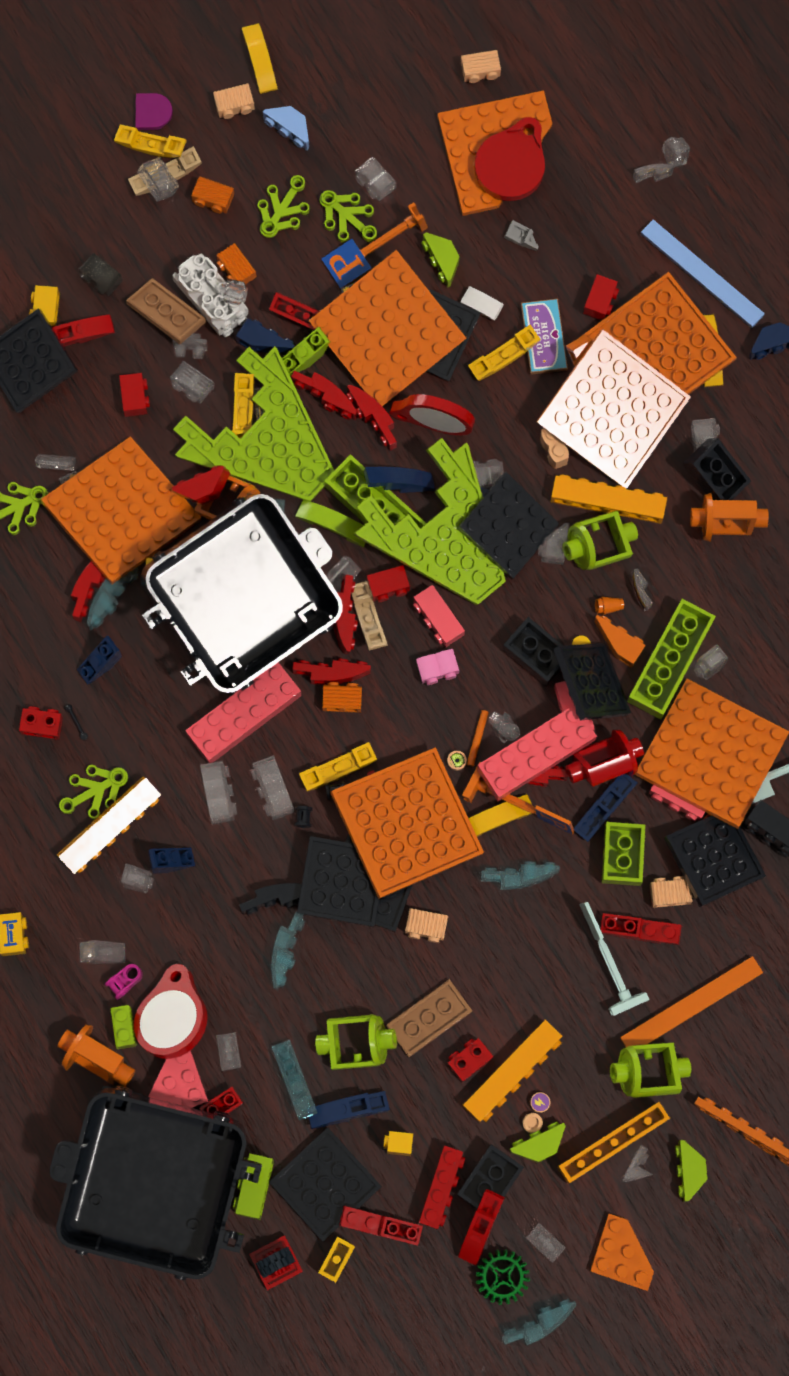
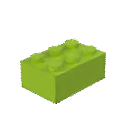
(623, 853)
(253, 1194)

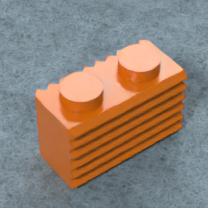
(212, 195)
(235, 264)
(342, 698)

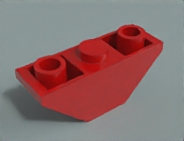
(204, 486)

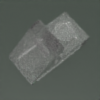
(635, 1172)

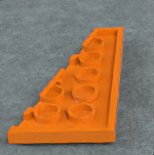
(755, 1136)

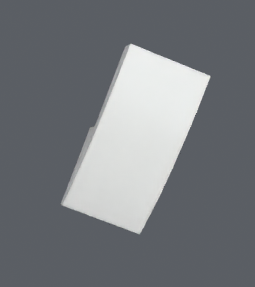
(482, 303)

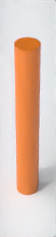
(477, 738)

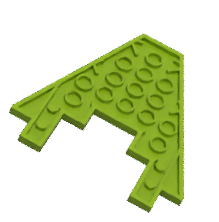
(278, 449)
(439, 546)

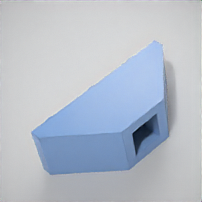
(289, 124)

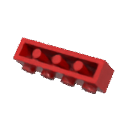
(439, 1192)

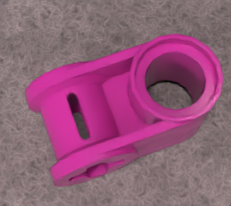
(123, 981)

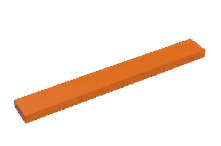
(693, 1004)

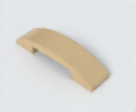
(178, 168)
(368, 616)

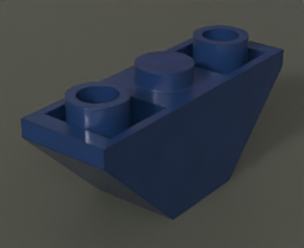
(771, 340)
(100, 660)
(170, 859)

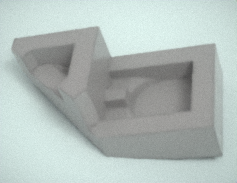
(521, 235)

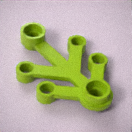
(282, 209)
(347, 213)
(18, 505)
(97, 789)

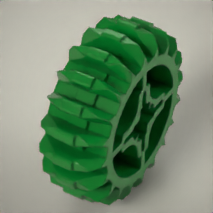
(514, 1263)

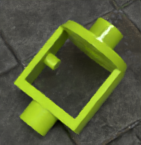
(581, 546)
(379, 1041)
(628, 1070)

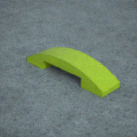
(330, 520)

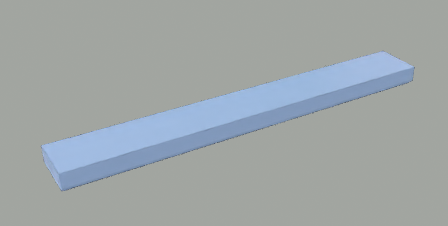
(702, 274)

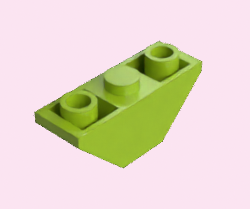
(442, 256)
(306, 352)
(540, 1145)
(691, 1170)

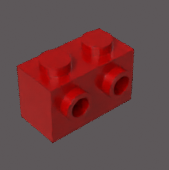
(600, 297)
(133, 394)
(388, 584)
(41, 723)
(470, 1059)

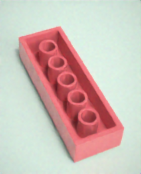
(243, 713)
(536, 753)

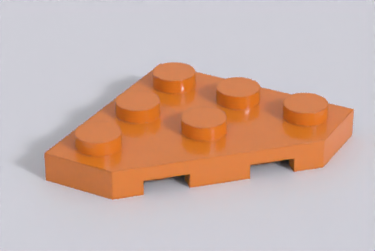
(621, 1255)

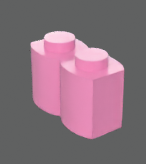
(437, 666)

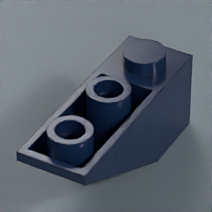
(262, 339)

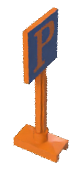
(349, 262)
(477, 783)

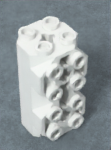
(202, 285)

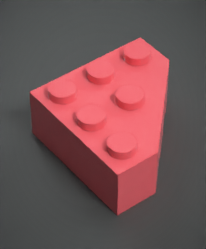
(180, 1083)

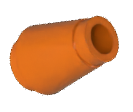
(607, 605)

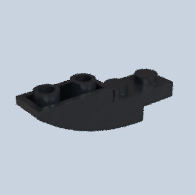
(286, 893)

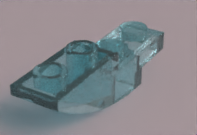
(105, 601)
(529, 875)
(281, 957)
(294, 1080)
(548, 1321)

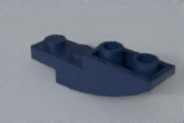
(349, 1108)

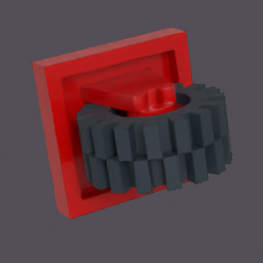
(276, 1262)

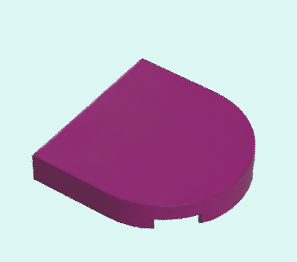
(152, 111)

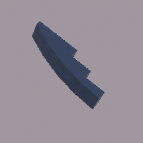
(399, 478)
(605, 806)

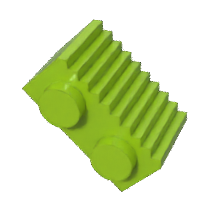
(123, 1027)

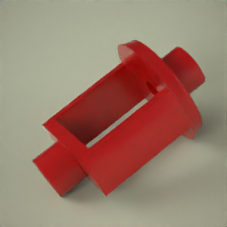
(624, 763)

